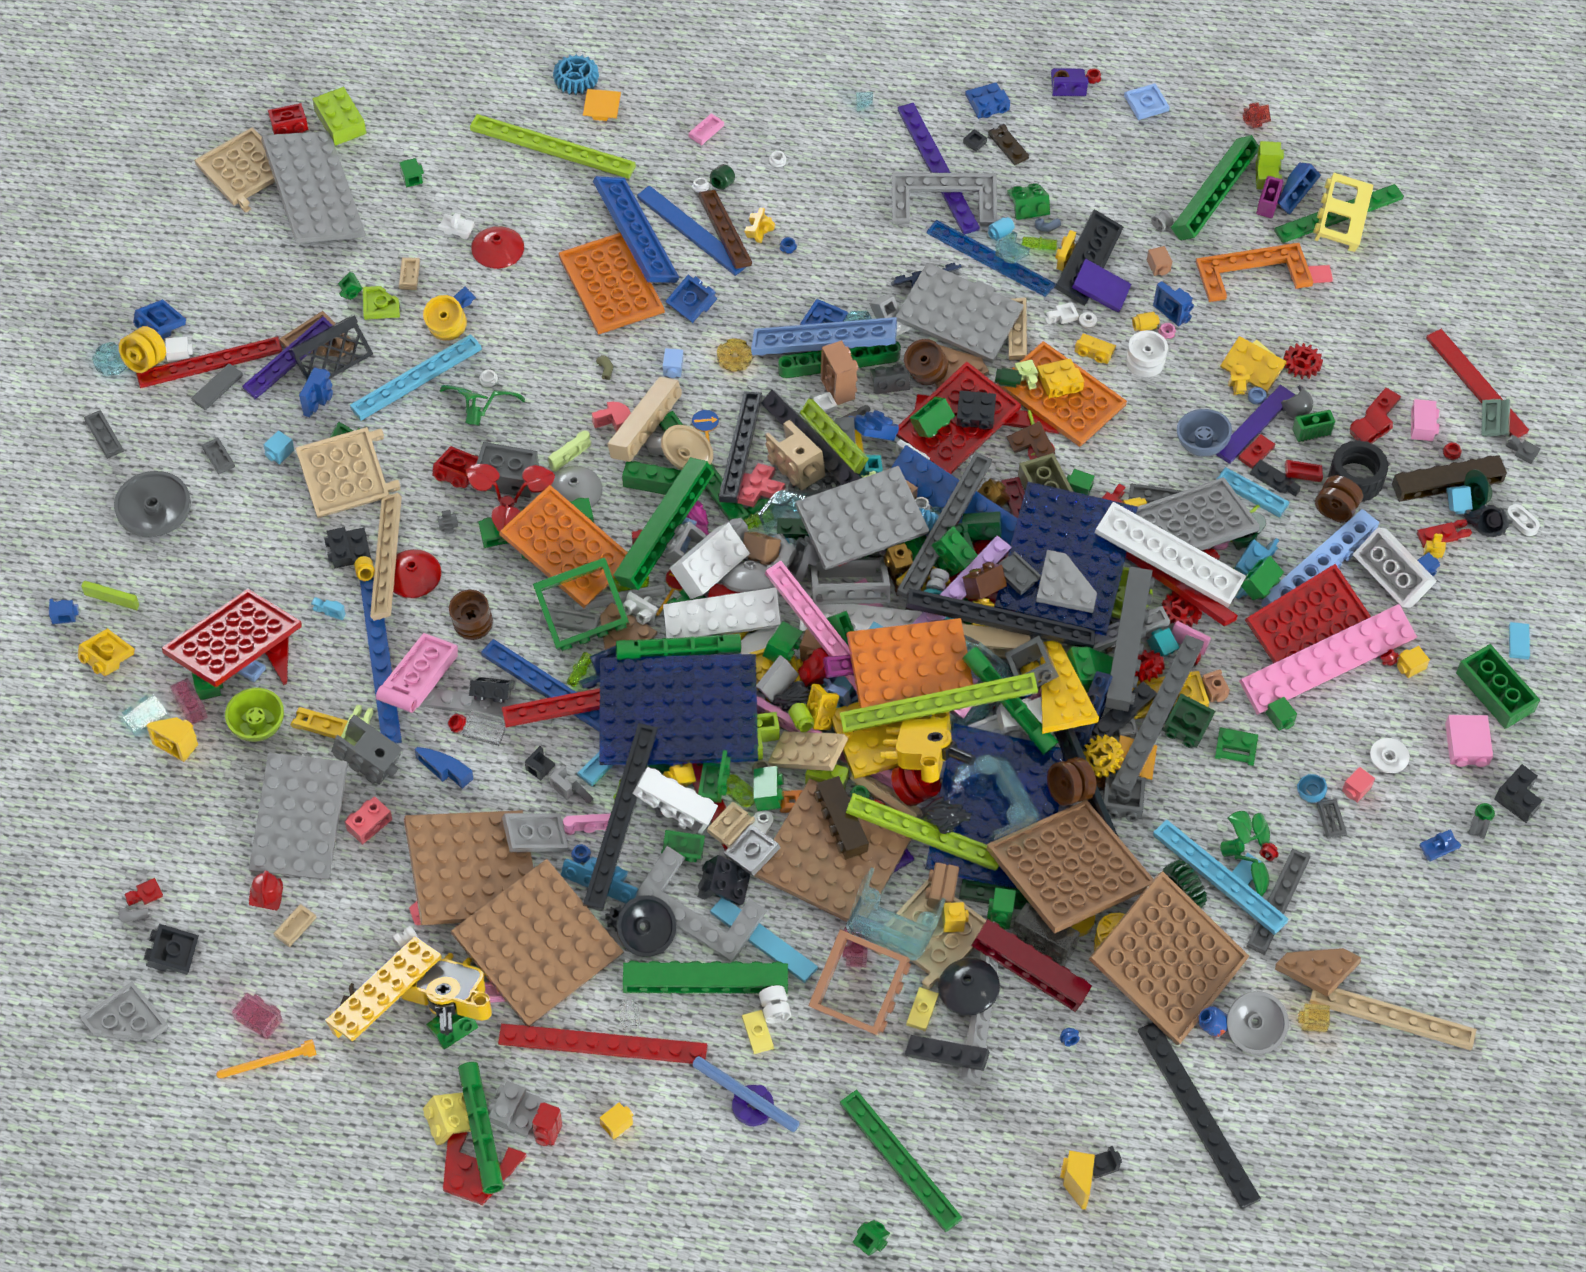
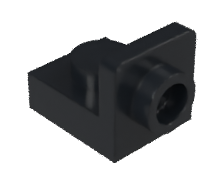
(1106, 1162)

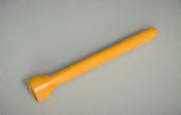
(307, 1048)

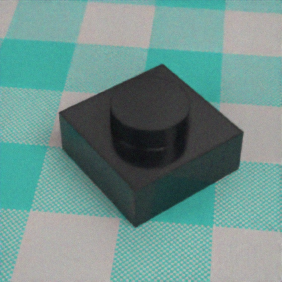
(975, 140)

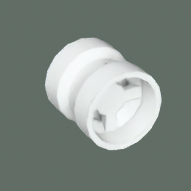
(402, 939)

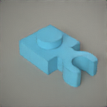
(330, 608)

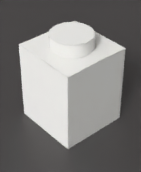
(178, 349)

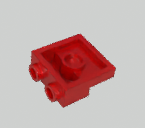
(288, 119)
(453, 466)

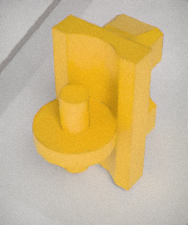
(761, 225)
(1238, 379)

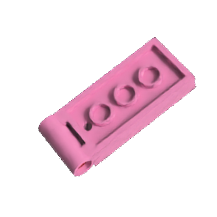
(418, 673)

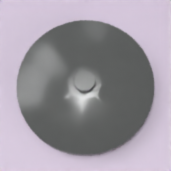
(152, 503)

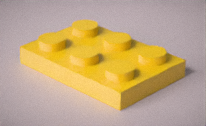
(1258, 362)

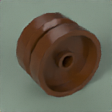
(926, 362)
(1339, 498)
(1071, 781)

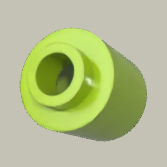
(801, 717)

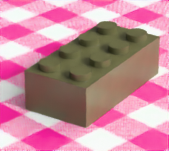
(1043, 471)

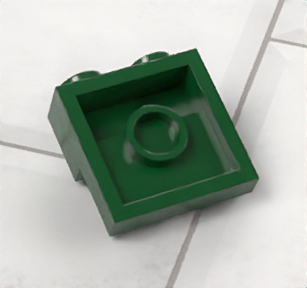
(1188, 721)

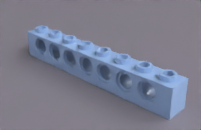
(1336, 544)

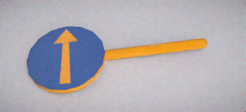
(705, 421)

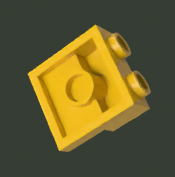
(1060, 378)
(104, 652)

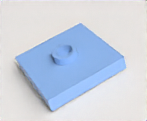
(1146, 101)

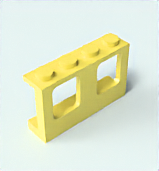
(1355, 212)

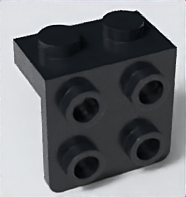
(724, 880)

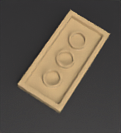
(808, 750)

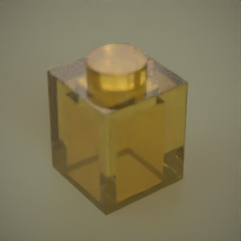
(1315, 1017)

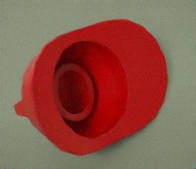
(266, 891)

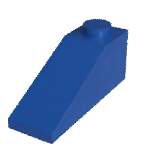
(1297, 186)

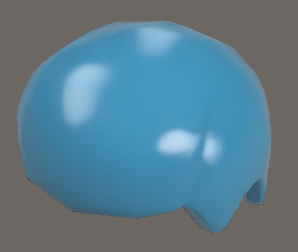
(1315, 785)

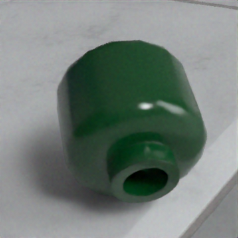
(722, 177)

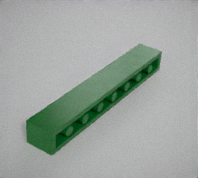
(1215, 188)
(663, 522)
(703, 977)

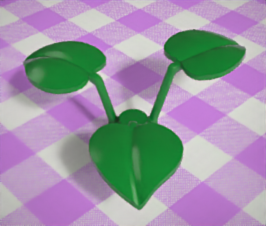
(473, 412)
(1243, 825)

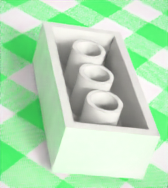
(709, 561)
(1394, 567)

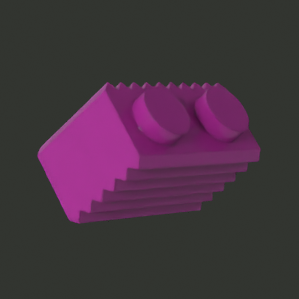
(1269, 197)

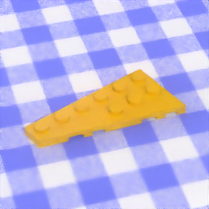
(1064, 698)

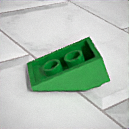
(1087, 662)

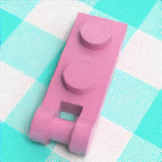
(585, 823)

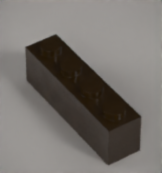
(845, 827)

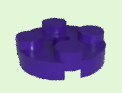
(746, 1114)

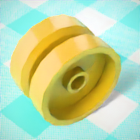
(444, 317)
(142, 349)

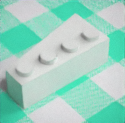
(675, 800)

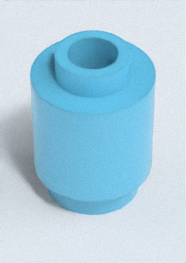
(1000, 228)

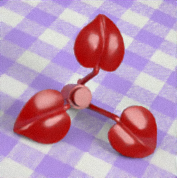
(484, 476)

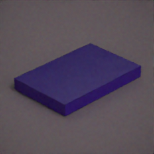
(1101, 285)

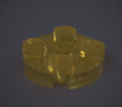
(738, 363)

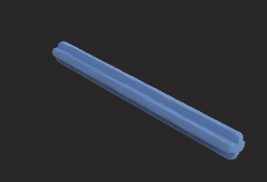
(746, 1094)

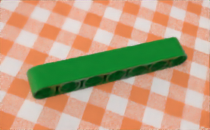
(810, 362)

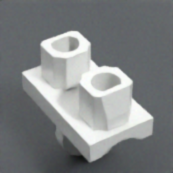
(456, 225)
(641, 608)

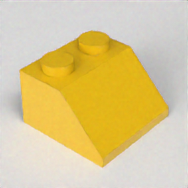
(173, 737)
(1077, 1176)

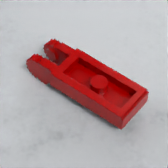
(1448, 530)

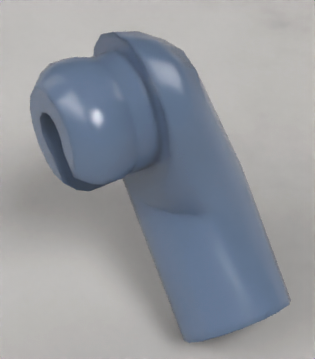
(1047, 227)

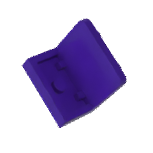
(1069, 86)

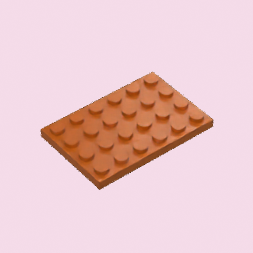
(610, 283)
(1072, 414)
(562, 538)
(908, 661)

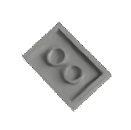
(535, 832)

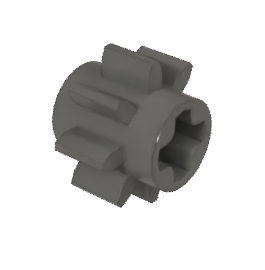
(447, 521)

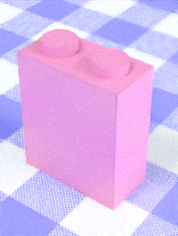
(1469, 740)

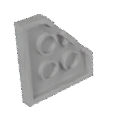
(1064, 584)
(125, 1016)

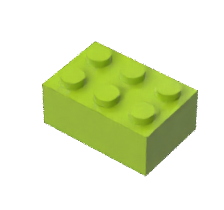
(339, 115)

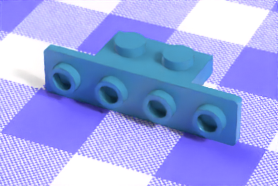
(1251, 556)
(582, 875)

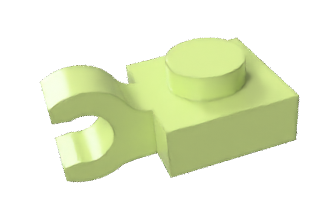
(1028, 372)

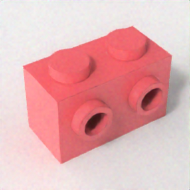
(368, 820)

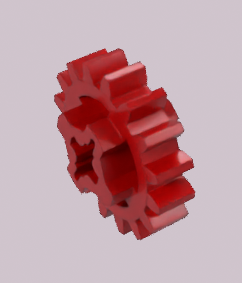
(1302, 361)
(1179, 609)
(1150, 666)

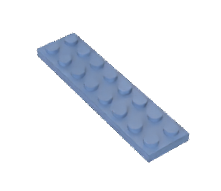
(815, 336)

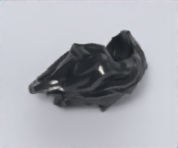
(1489, 520)
(795, 694)
(945, 815)

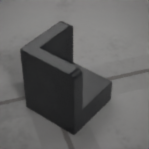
(538, 764)

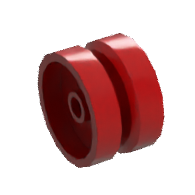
(911, 787)

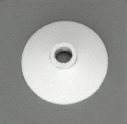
(1389, 748)

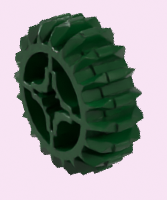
(1187, 881)

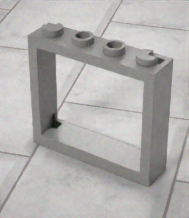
(851, 592)

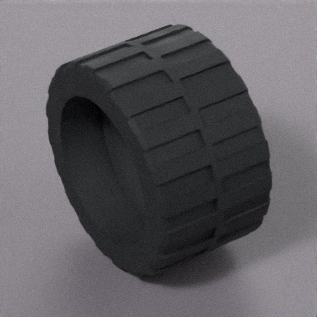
(1367, 455)

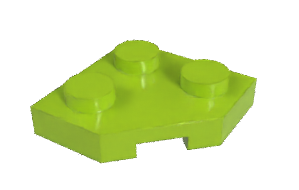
(379, 303)

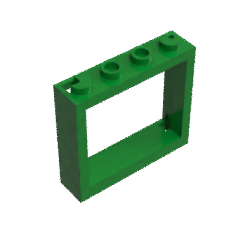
(570, 575)

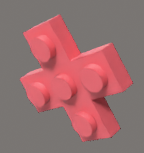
(759, 484)

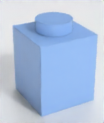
(673, 363)

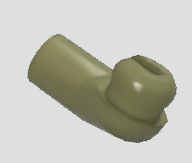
(608, 367)

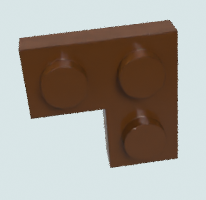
(1031, 436)

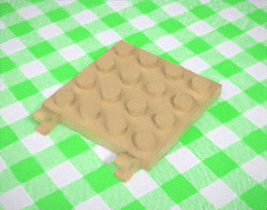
(238, 168)
(344, 472)
(943, 946)

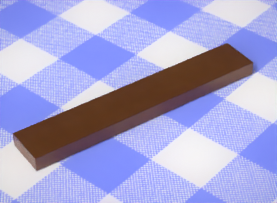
(725, 229)

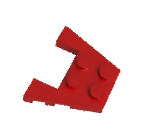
(462, 1171)

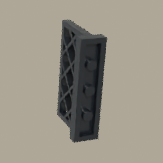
(327, 336)

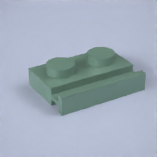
(1495, 417)

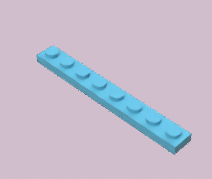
(415, 377)
(1220, 877)

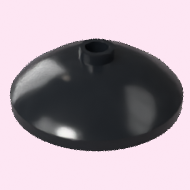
(658, 921)
(971, 996)

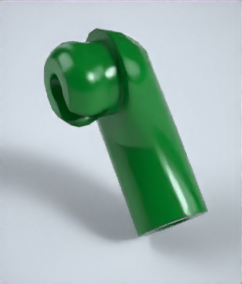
(758, 506)

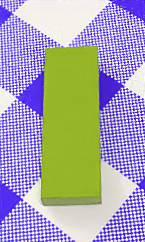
(110, 595)

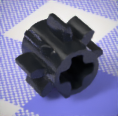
(611, 917)

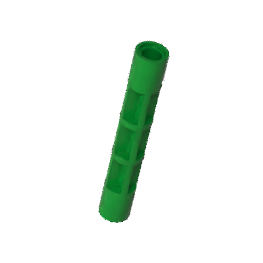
(678, 646)
(1019, 711)
(480, 1128)

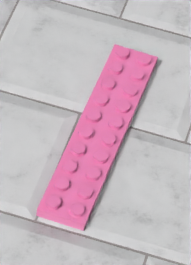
(1328, 658)

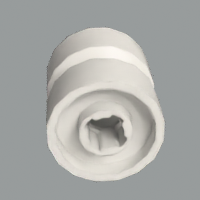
(775, 1004)

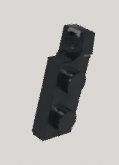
(1274, 478)

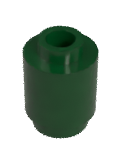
(1008, 377)

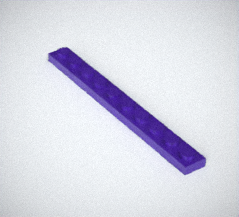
(936, 164)

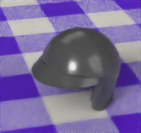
(1299, 404)

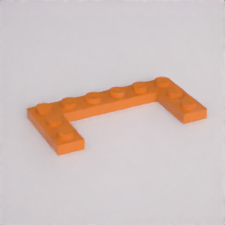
(1212, 266)

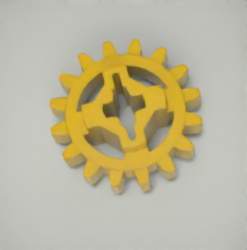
(1108, 761)

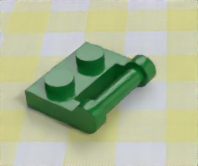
(1236, 741)

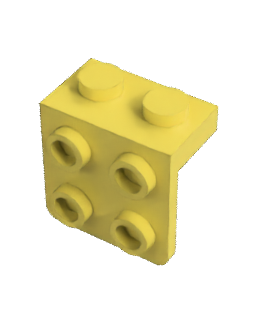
(446, 1116)

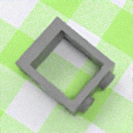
(681, 532)

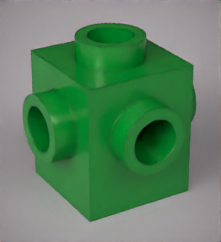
(871, 1237)

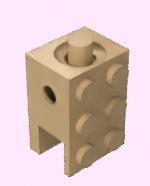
(796, 456)

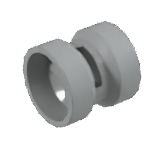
(938, 579)

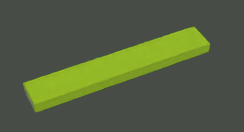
(834, 436)

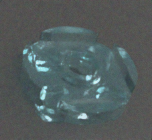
(102, 363)

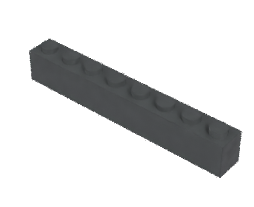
(1128, 639)

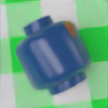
(1213, 1021)

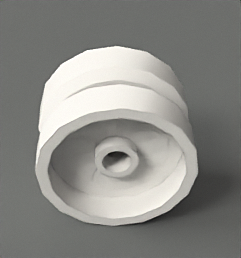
(1146, 353)

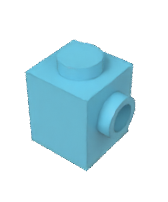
(278, 447)
(1459, 499)

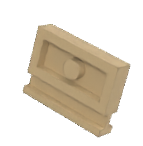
(730, 824)

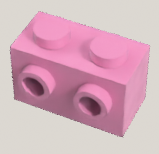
(1424, 420)

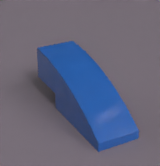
(444, 766)

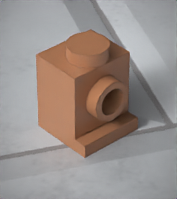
(1215, 686)

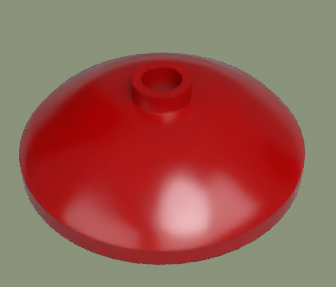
(498, 253)
(417, 580)

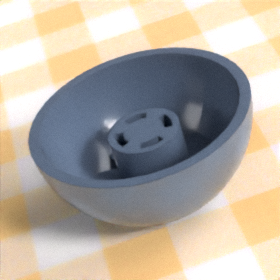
(1204, 432)

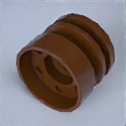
(471, 614)

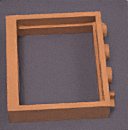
(829, 969)

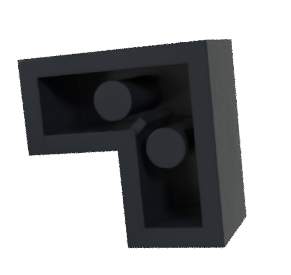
(1516, 794)

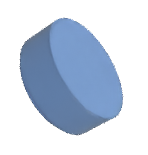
(1257, 395)

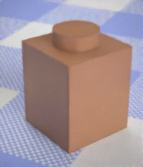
(1159, 261)

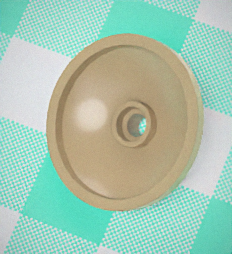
(683, 442)

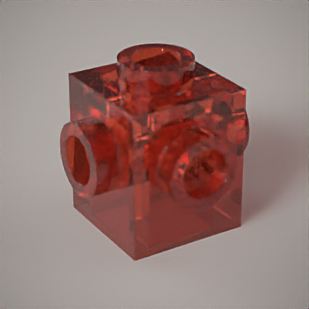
(1256, 114)

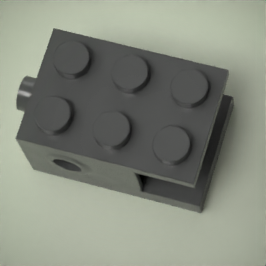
(510, 464)
(372, 754)

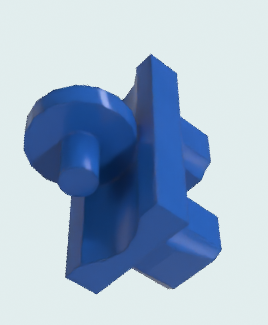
(1439, 845)

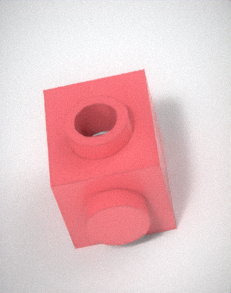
(1358, 784)

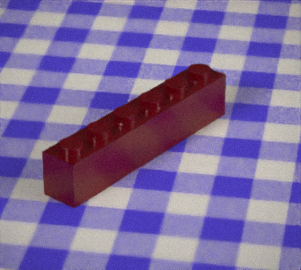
(1031, 965)

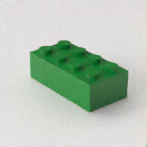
(1497, 686)

